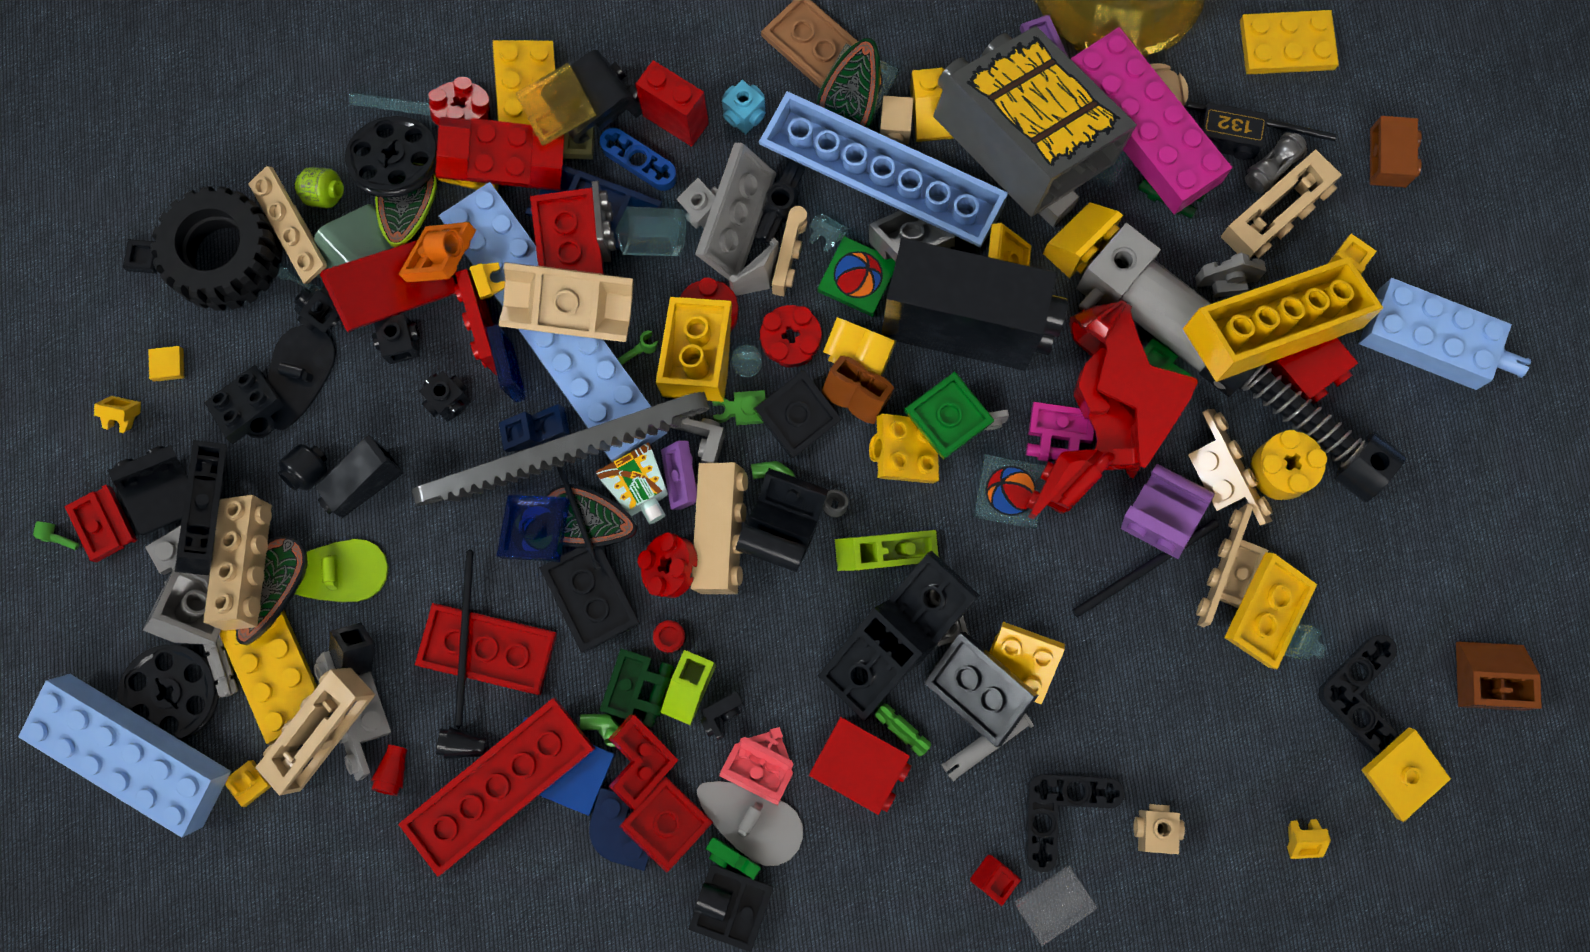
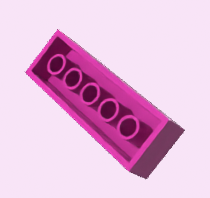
(1167, 140)

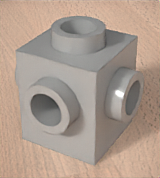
(698, 202)

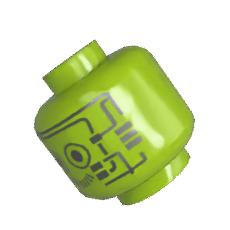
(319, 187)

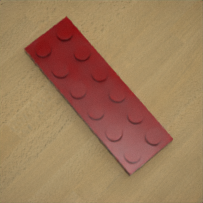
(496, 786)

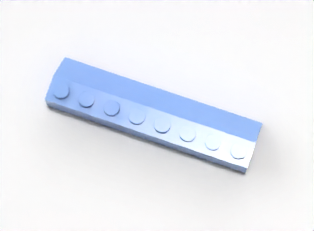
(884, 169)

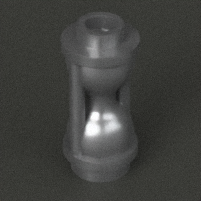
(1265, 173)

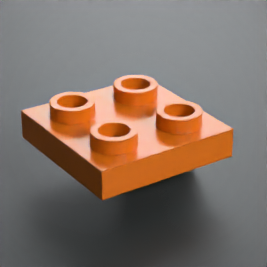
(437, 252)

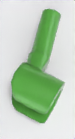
(641, 347)
(45, 532)

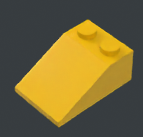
(695, 348)

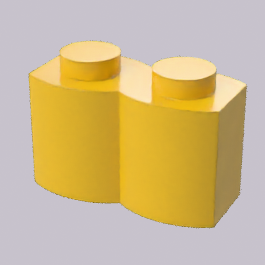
(860, 344)

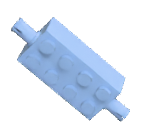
(1440, 336)

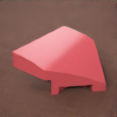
(760, 765)

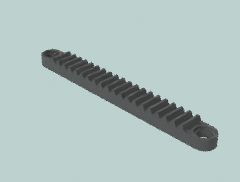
(561, 450)

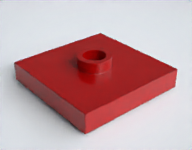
(666, 824)

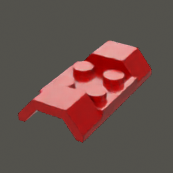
(497, 154)

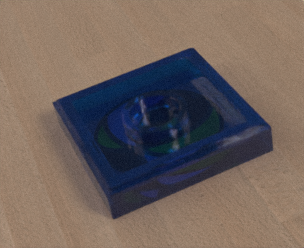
(506, 363)
(533, 528)

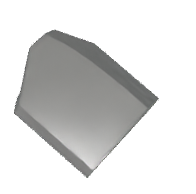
(758, 273)

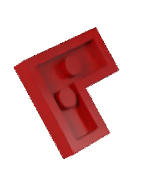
(647, 758)

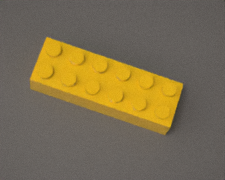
(1281, 318)

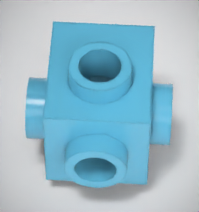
(743, 106)

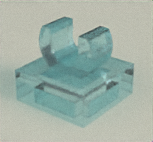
(827, 228)
(1305, 643)

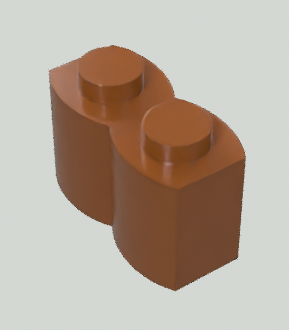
(856, 389)

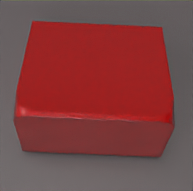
(995, 879)

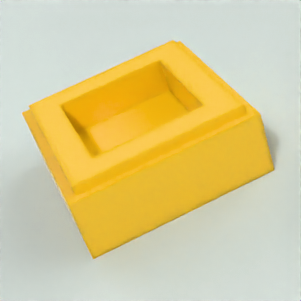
(166, 363)

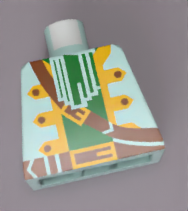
(636, 483)

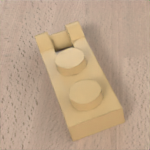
(789, 249)

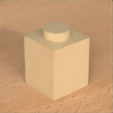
(896, 118)

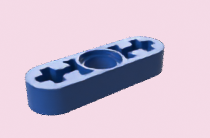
(633, 146)

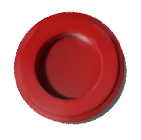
(669, 636)

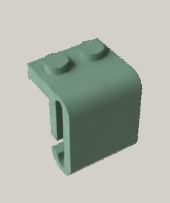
(351, 237)

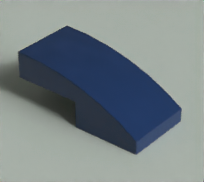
(529, 430)

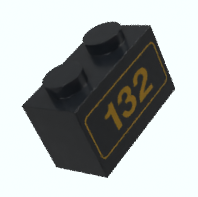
(1234, 129)

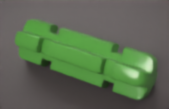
(902, 729)

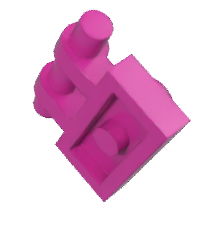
(1057, 423)

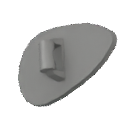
(752, 824)

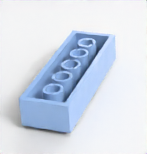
(124, 754)

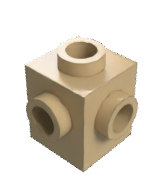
(1171, 830)

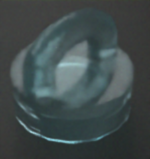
(746, 360)

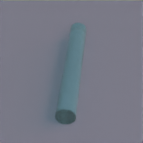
(389, 104)

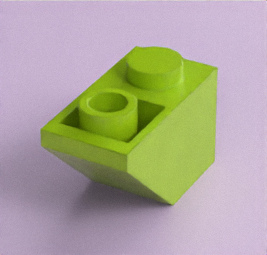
(687, 687)

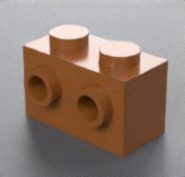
(1394, 151)

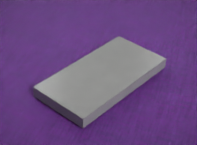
(735, 212)

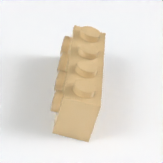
(718, 527)
(238, 563)

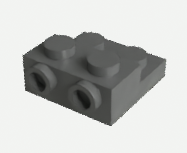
(887, 234)

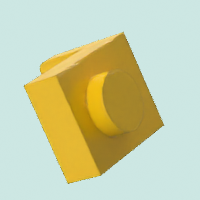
(1356, 250)

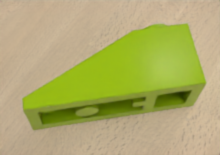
(884, 550)

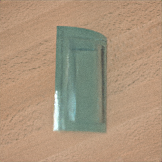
(652, 231)

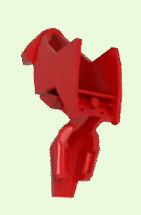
(1122, 398)

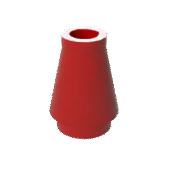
(390, 772)

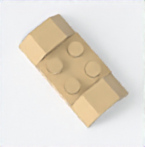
(566, 302)

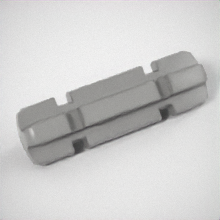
(221, 668)

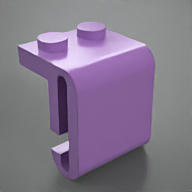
(1167, 511)

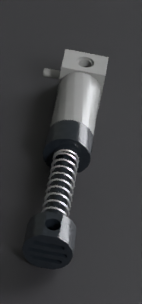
(1166, 304)

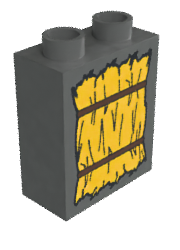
(1031, 118)

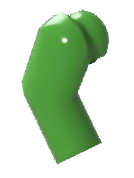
(760, 469)

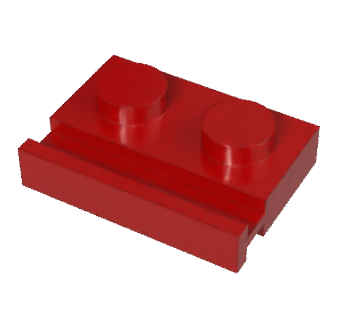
(100, 523)

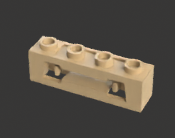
(1315, 174)
(319, 734)

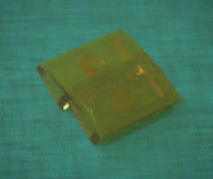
(555, 104)

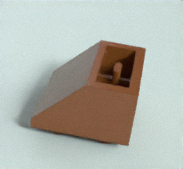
(1496, 677)

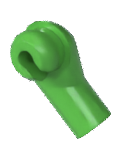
(603, 723)

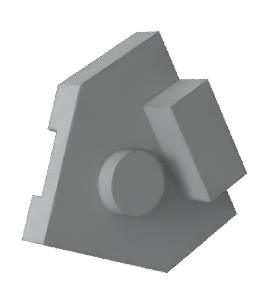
(1231, 275)

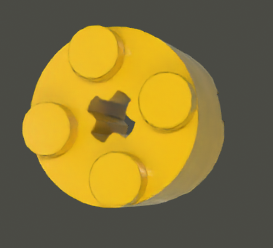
(1305, 464)

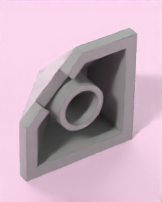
(181, 610)

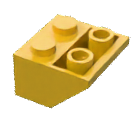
(1082, 238)

